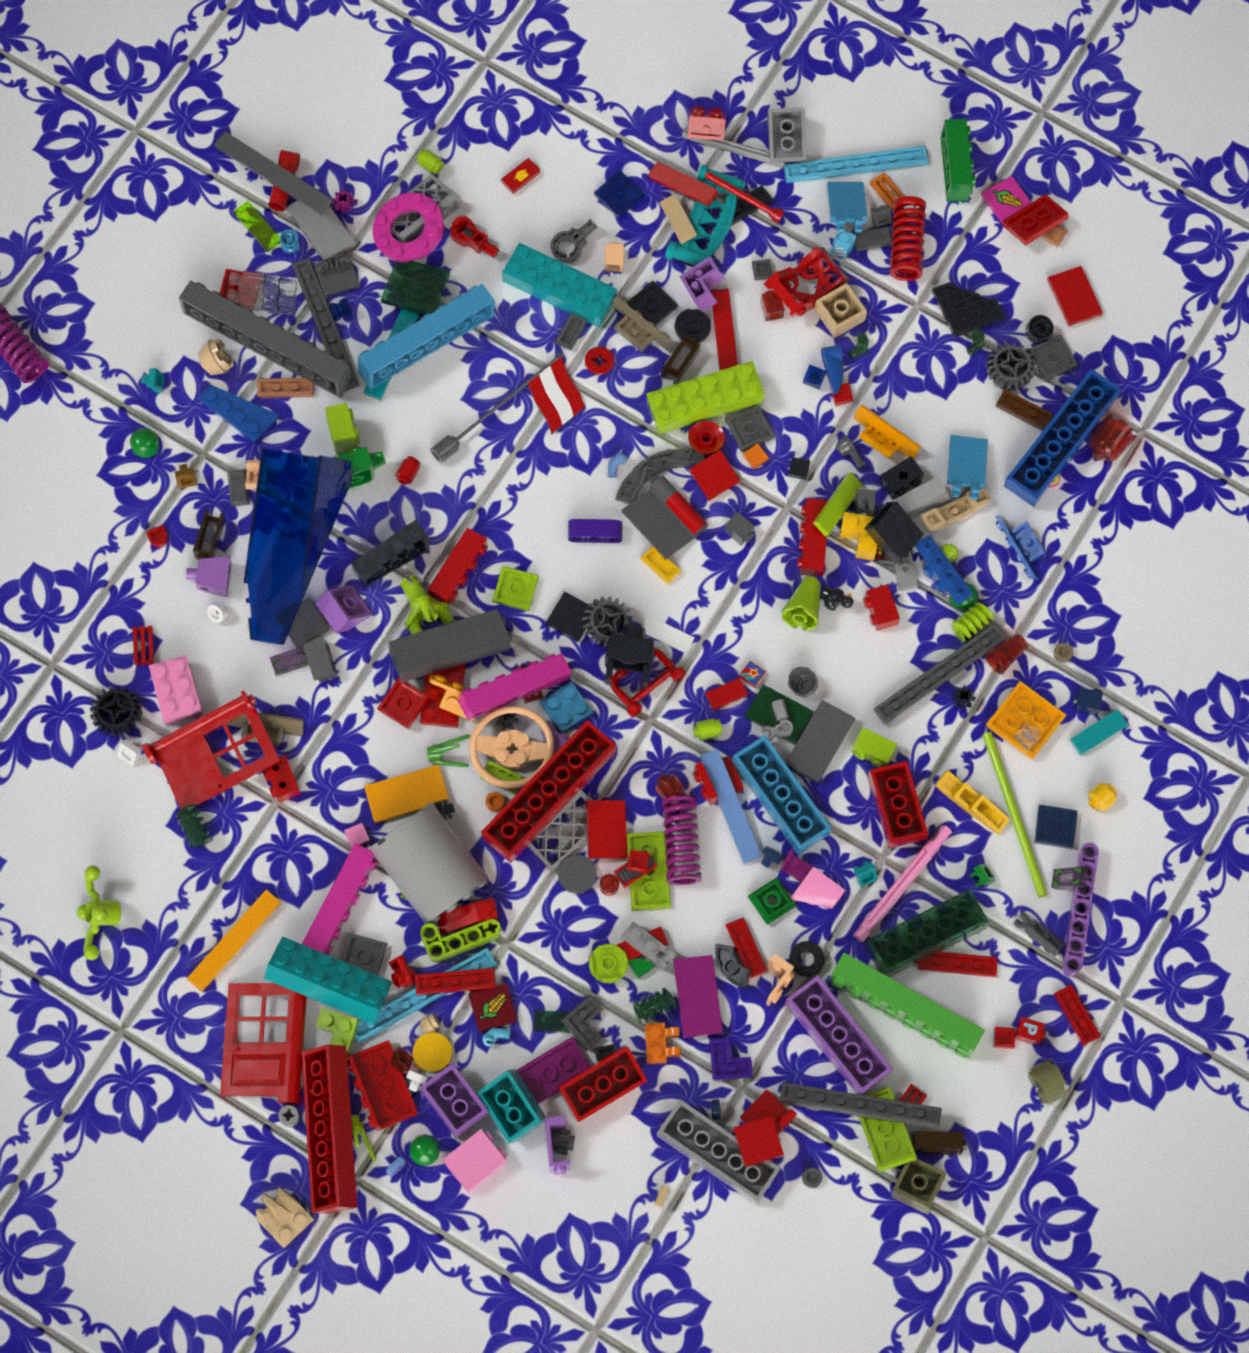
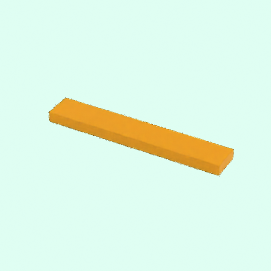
(234, 940)

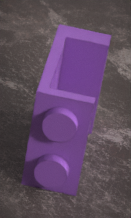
(551, 1125)

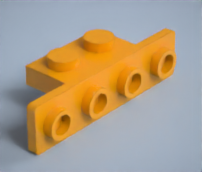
(883, 435)
(451, 695)

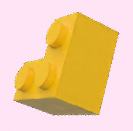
(853, 528)

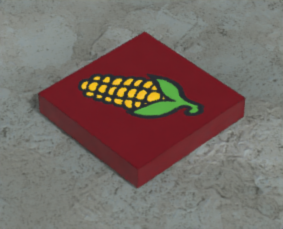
(492, 1008)

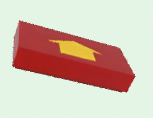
(520, 176)

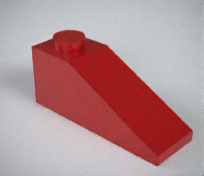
(467, 916)

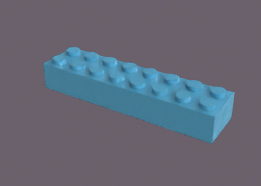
(425, 336)

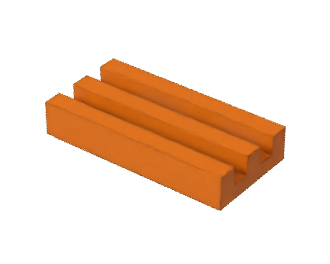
(882, 195)

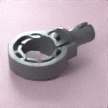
(571, 236)

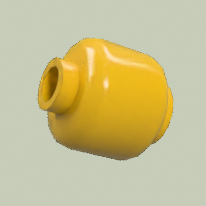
(1102, 796)

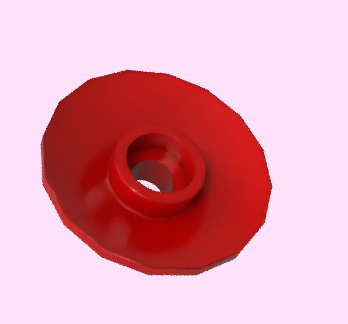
(709, 431)

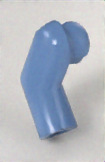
(614, 462)

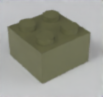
(919, 1185)

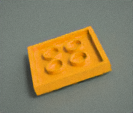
(1022, 708)

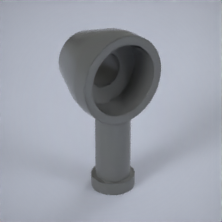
(846, 447)

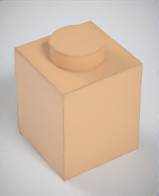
(614, 257)

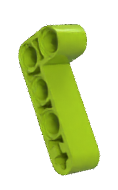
(461, 936)

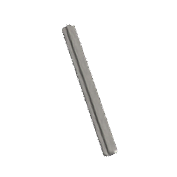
(736, 148)

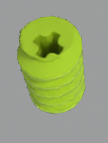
(970, 620)

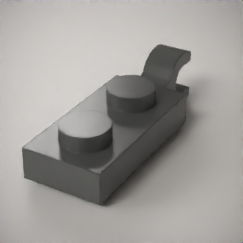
(1040, 934)

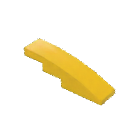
(971, 802)

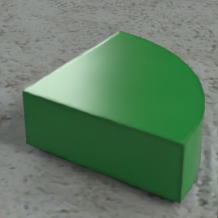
(640, 966)

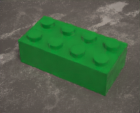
(957, 160)

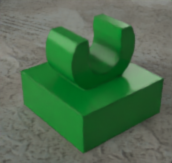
(984, 874)

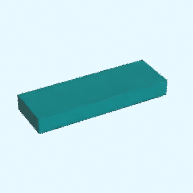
(1098, 732)

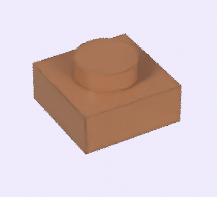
(1055, 235)

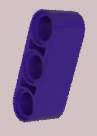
(595, 530)

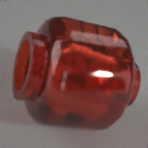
(669, 786)

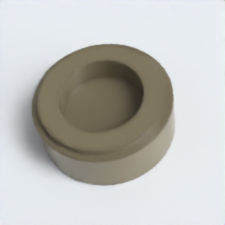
(1063, 652)

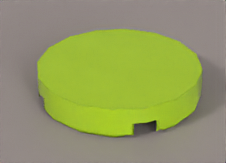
(608, 963)

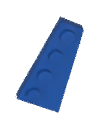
(241, 414)

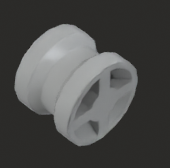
(289, 1120)

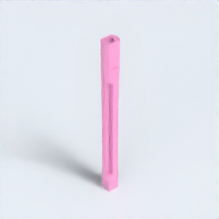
(902, 883)

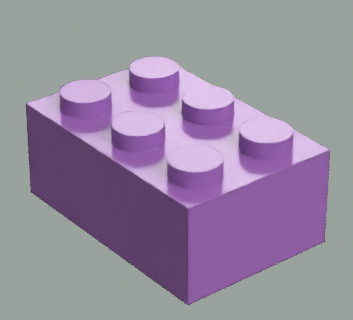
(454, 1101)

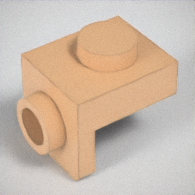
(252, 474)

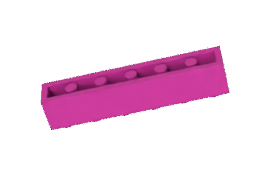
(514, 686)
(340, 899)

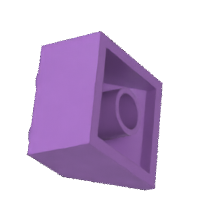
(343, 608)

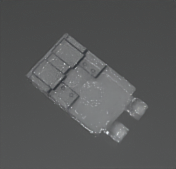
(264, 292)

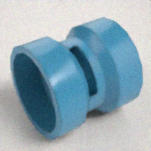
(289, 241)

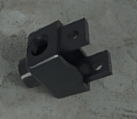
(631, 653)

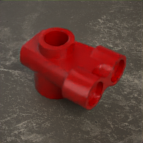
(402, 973)

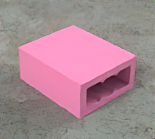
(475, 1160)

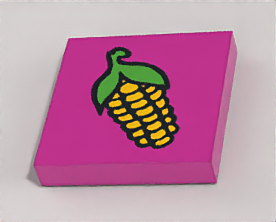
(1005, 198)

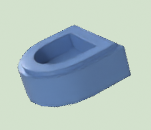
(395, 1167)

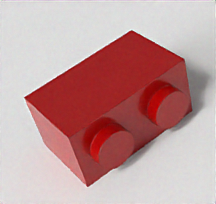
(881, 607)

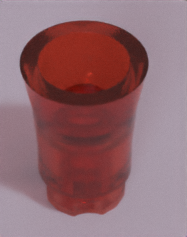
(1006, 653)

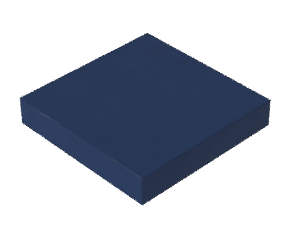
(1055, 826)

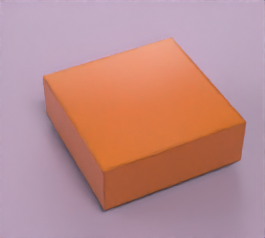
(755, 456)

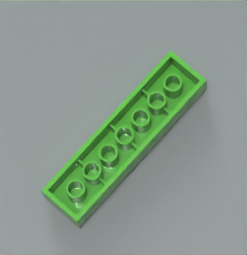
(906, 1005)

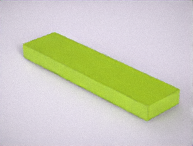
(837, 504)

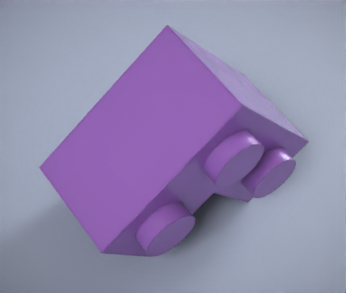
(700, 281)

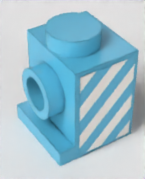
(843, 244)

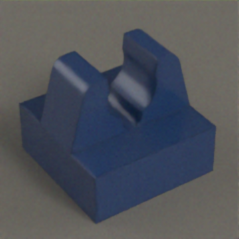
(771, 856)

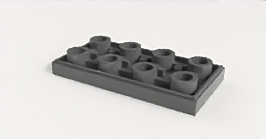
(820, 741)

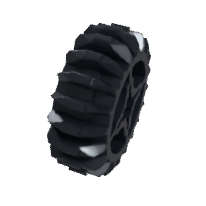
(100, 708)

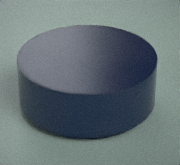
(716, 1110)

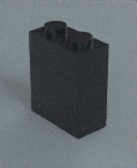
(894, 531)

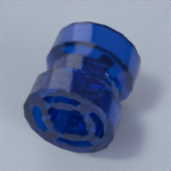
(340, 309)

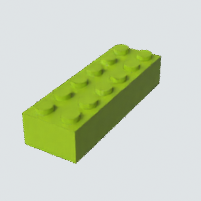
(705, 397)

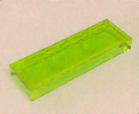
(257, 226)

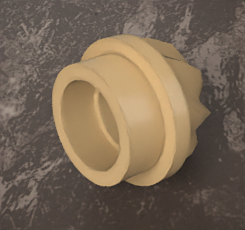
(429, 1023)

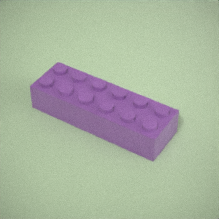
(838, 1036)

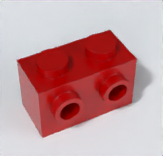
(282, 780)

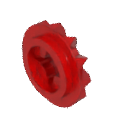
(594, 354)

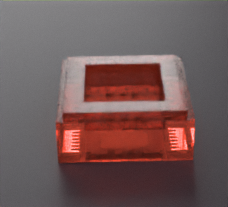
(401, 1060)

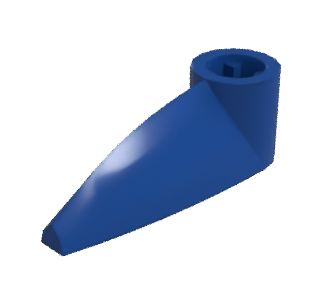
(833, 364)

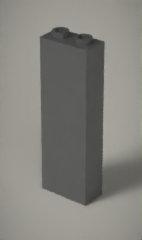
(449, 645)

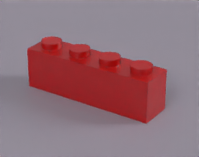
(814, 542)
(458, 566)

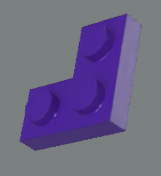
(724, 1066)

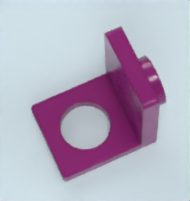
(795, 867)

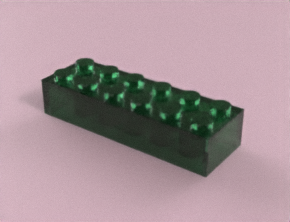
(927, 934)

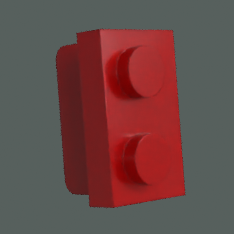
(708, 791)

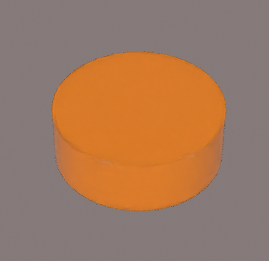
(495, 802)

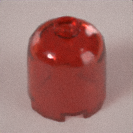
(1110, 439)

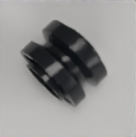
(1043, 322)

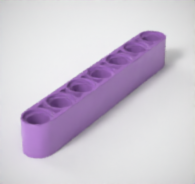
(1081, 919)

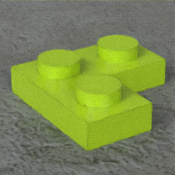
(341, 1025)

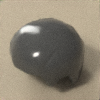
(802, 681)

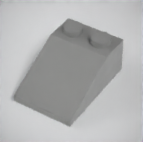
(786, 134)

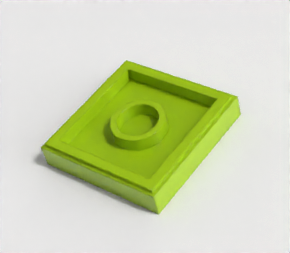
(515, 588)

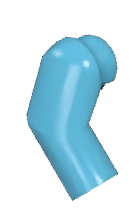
(494, 1034)

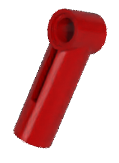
(290, 162)

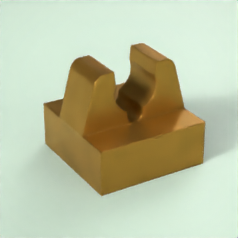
(185, 476)

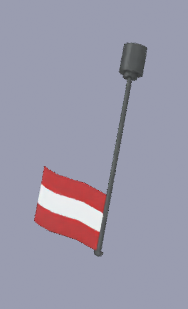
(552, 393)

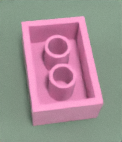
(175, 690)

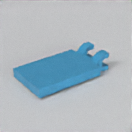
(847, 204)
(967, 464)

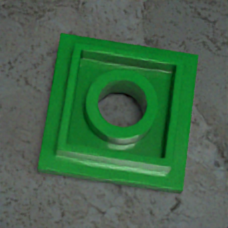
(771, 912)

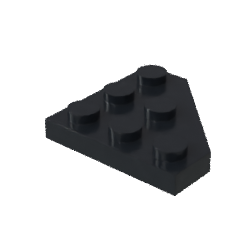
(966, 309)

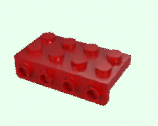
(382, 1086)

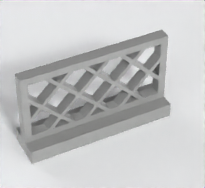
(415, 228)
(559, 837)

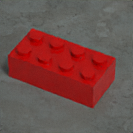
(897, 804)
(601, 1083)

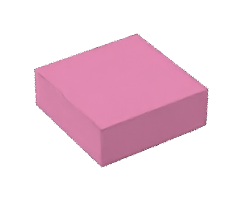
(357, 834)

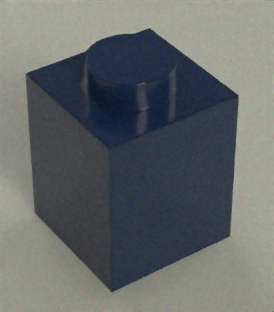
(1087, 701)

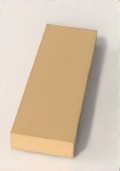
(678, 219)

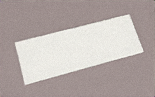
(667, 634)

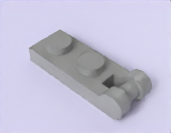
(647, 945)

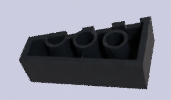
(391, 554)

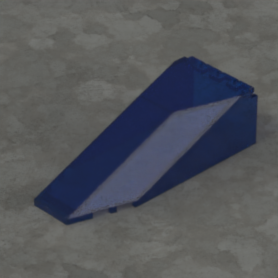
(289, 529)

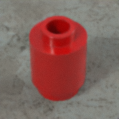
(408, 470)

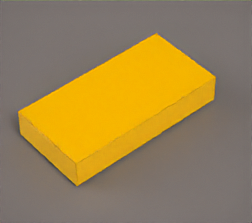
(663, 568)

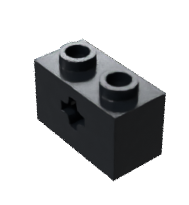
(906, 469)

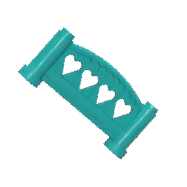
(689, 251)

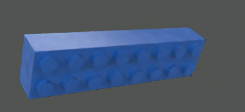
(1062, 437)

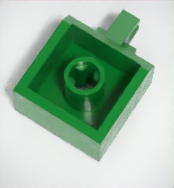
(363, 464)

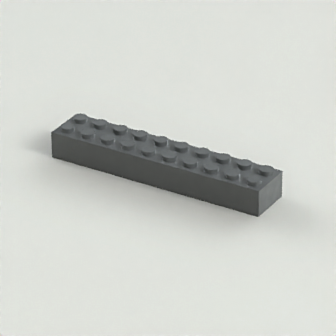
(265, 338)

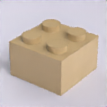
(840, 310)

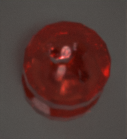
(609, 889)

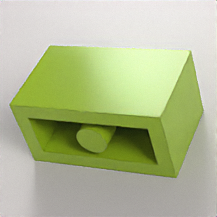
(873, 748)

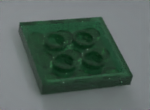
(415, 287)

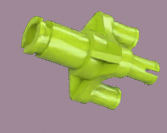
(423, 606)

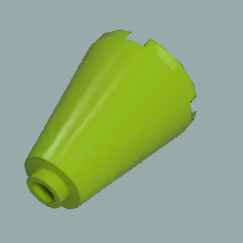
(804, 605)

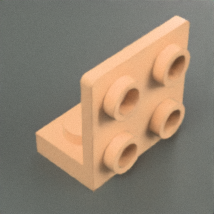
(779, 968)

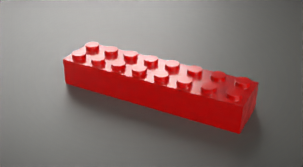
(548, 791)
(329, 1129)

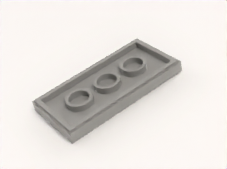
(323, 231)

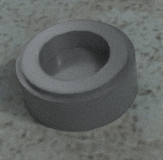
(812, 1177)

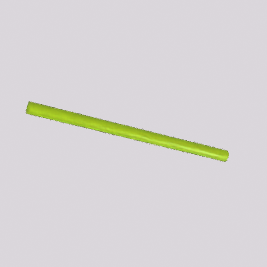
(1014, 814)

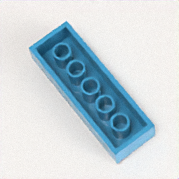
(781, 795)

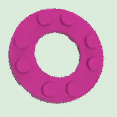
(424, 243)

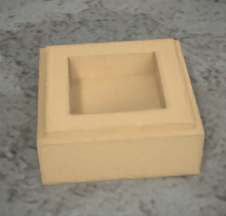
(661, 1197)

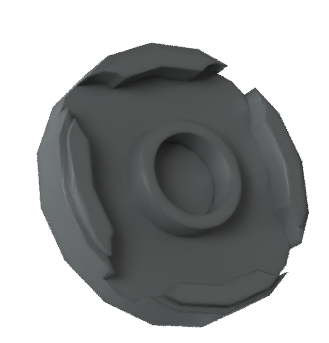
(577, 874)

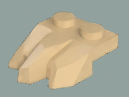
(283, 1217)

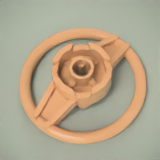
(498, 747)

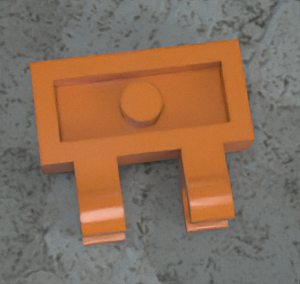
(656, 1043)

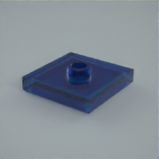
(619, 194)

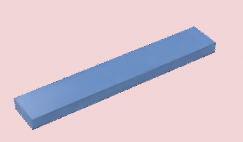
(731, 806)

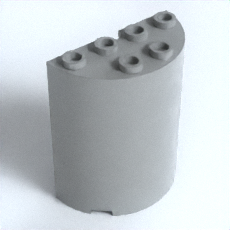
(429, 863)

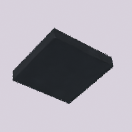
(653, 303)
(568, 617)

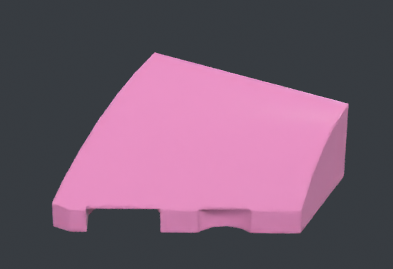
(818, 890)

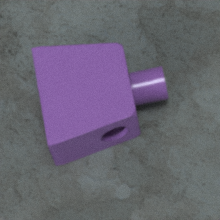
(212, 575)

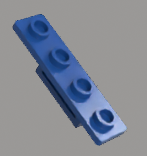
(1025, 544)
(942, 571)

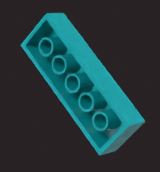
(559, 284)
(328, 980)

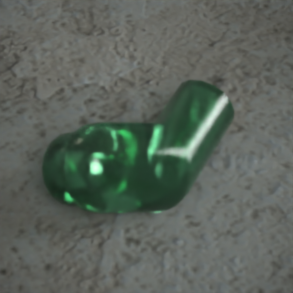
(978, 342)
(861, 348)

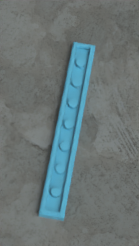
(855, 164)
(410, 1003)

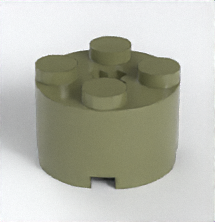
(1048, 1081)

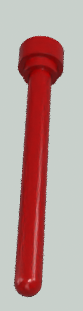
(774, 213)

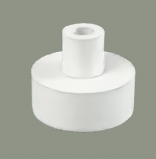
(217, 612)

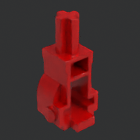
(478, 242)

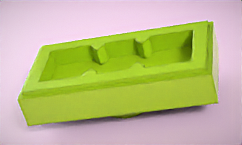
(502, 773)

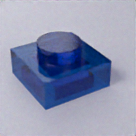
(814, 376)

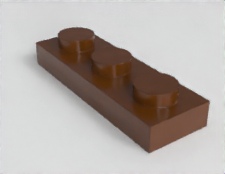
(1024, 410)

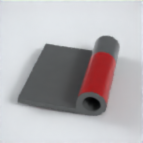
(665, 517)

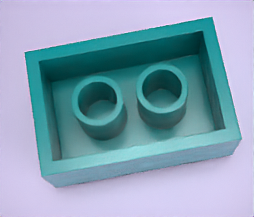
(512, 1106)

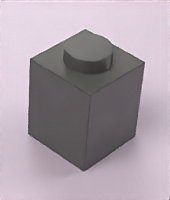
(740, 529)

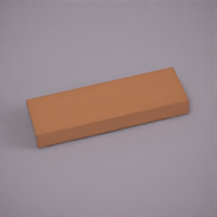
(284, 388)

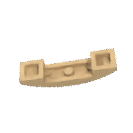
(955, 511)

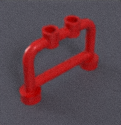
(632, 704)

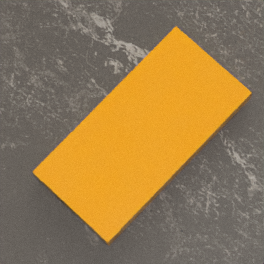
(405, 793)

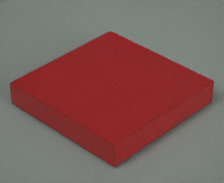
(714, 475)
(403, 703)
(758, 1141)

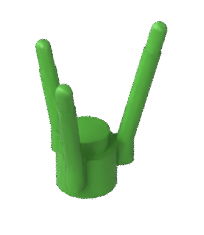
(436, 752)

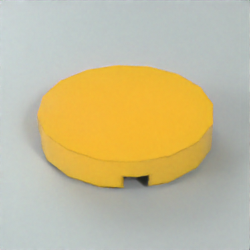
(432, 1052)

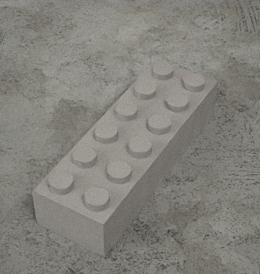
(715, 1151)

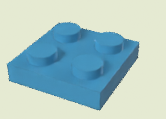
(566, 707)

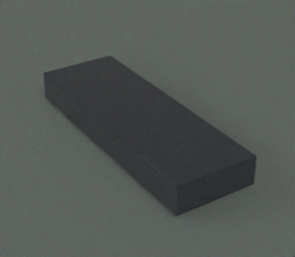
(744, 209)

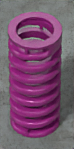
(42, 363)
(681, 879)

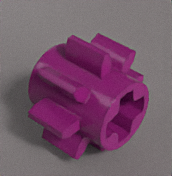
(343, 201)

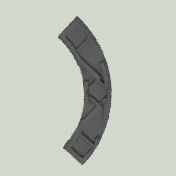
(652, 467)

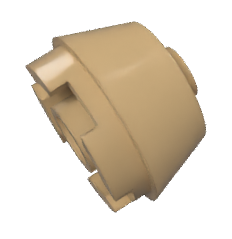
(215, 358)

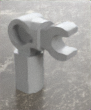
(785, 727)

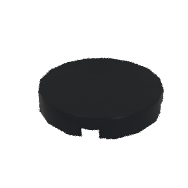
(692, 324)

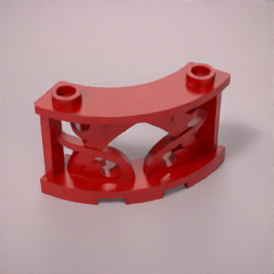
(780, 281)

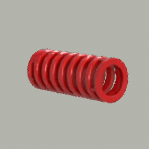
(900, 237)

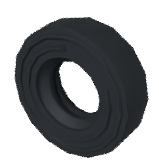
(815, 950)

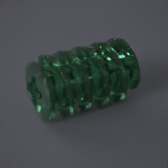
(192, 827)
(653, 1005)

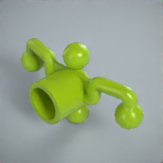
(96, 912)

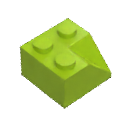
(343, 433)

